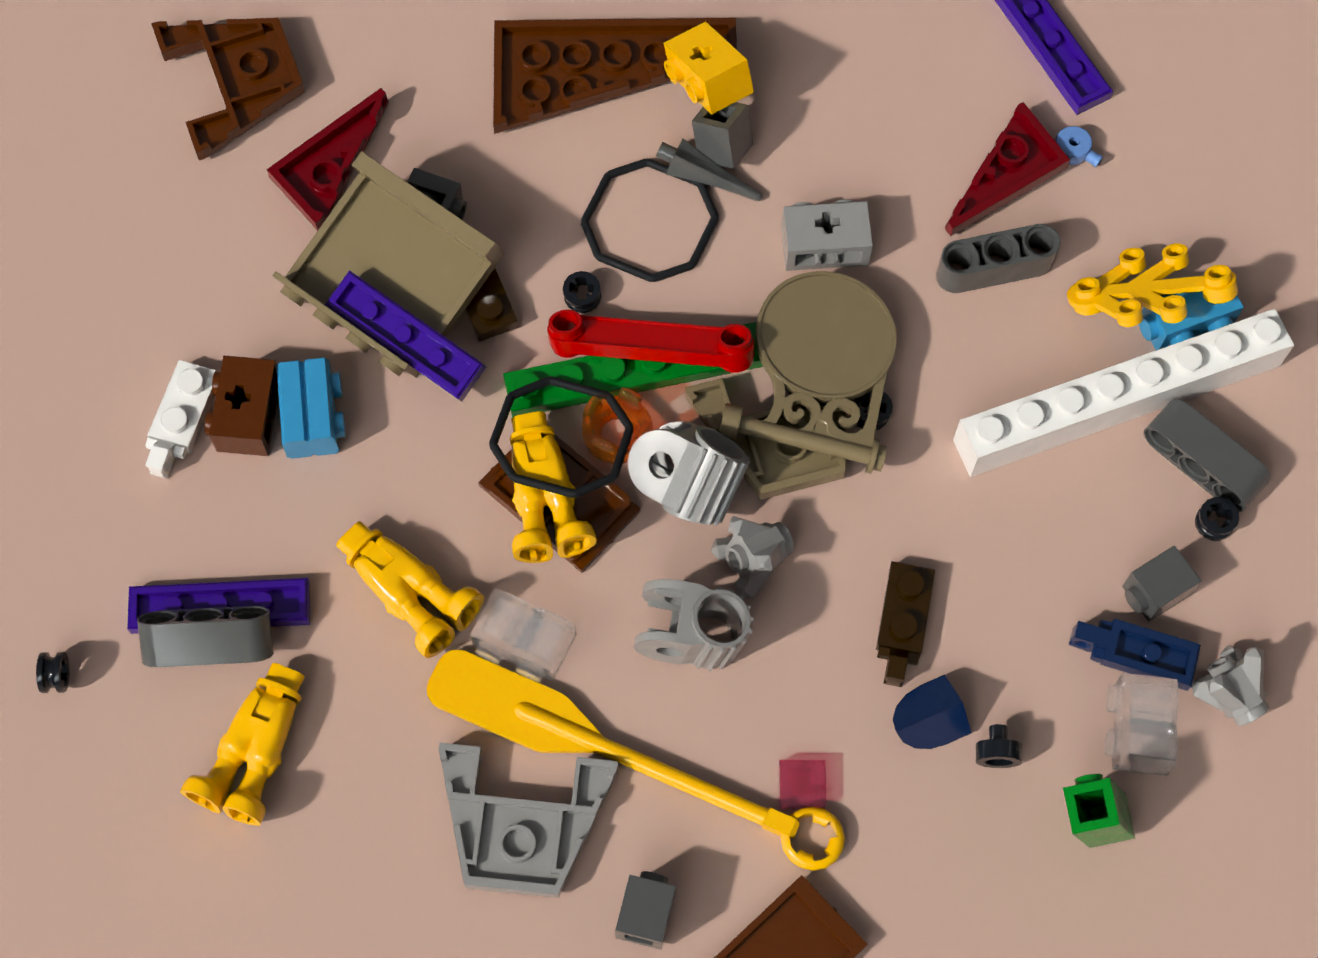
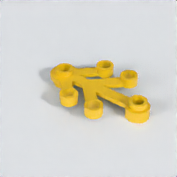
(1097, 295)

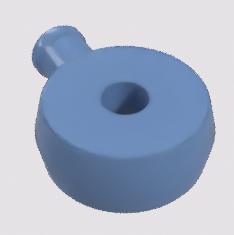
(1077, 146)

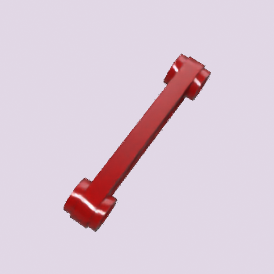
(667, 342)

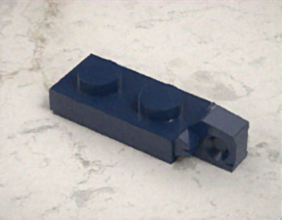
(1138, 650)

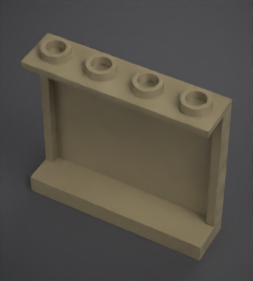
(398, 246)

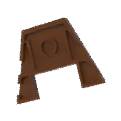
(250, 67)

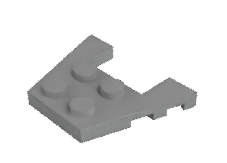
(520, 842)

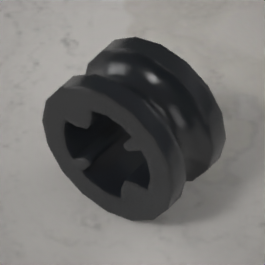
(593, 286)
(886, 406)
(1223, 508)
(52, 672)

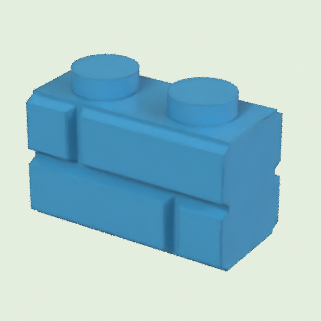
(309, 408)

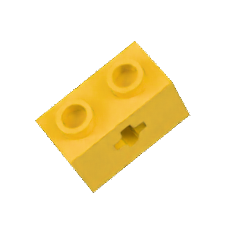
(708, 68)

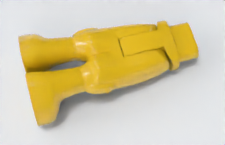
(539, 457)
(402, 578)
(254, 738)

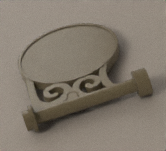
(826, 345)

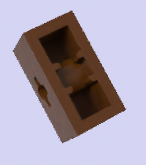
(243, 406)

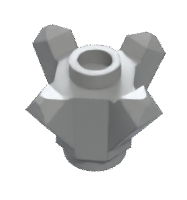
(753, 552)
(1235, 684)

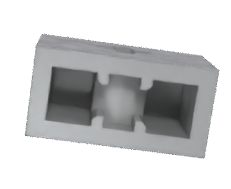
(844, 245)

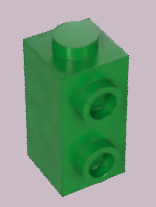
(1098, 811)

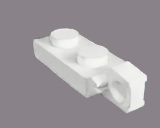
(179, 417)

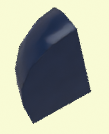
(931, 715)

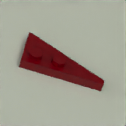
(1018, 162)
(321, 166)

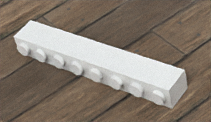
(1121, 392)

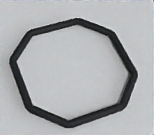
(629, 268)
(546, 486)

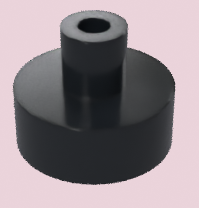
(998, 749)

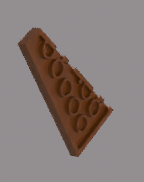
(572, 64)

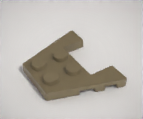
(773, 465)

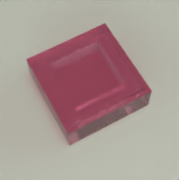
(802, 784)

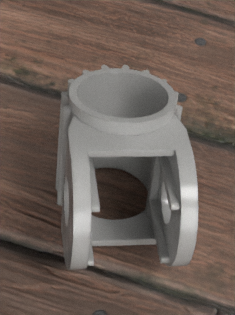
(703, 472)
(685, 639)

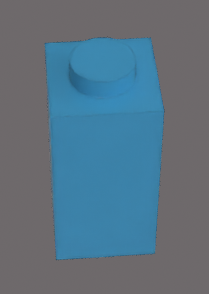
(1200, 319)

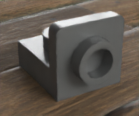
(441, 190)

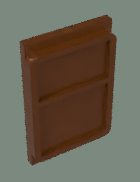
(605, 508)
(797, 927)

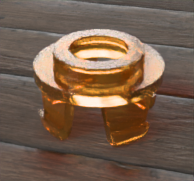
(599, 412)

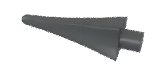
(692, 165)

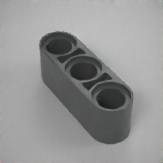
(1011, 245)
(1207, 454)
(205, 636)

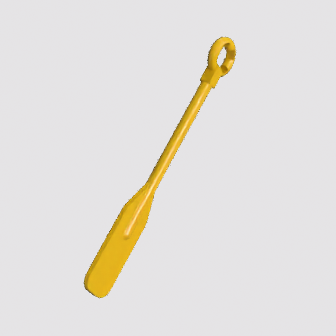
(553, 724)

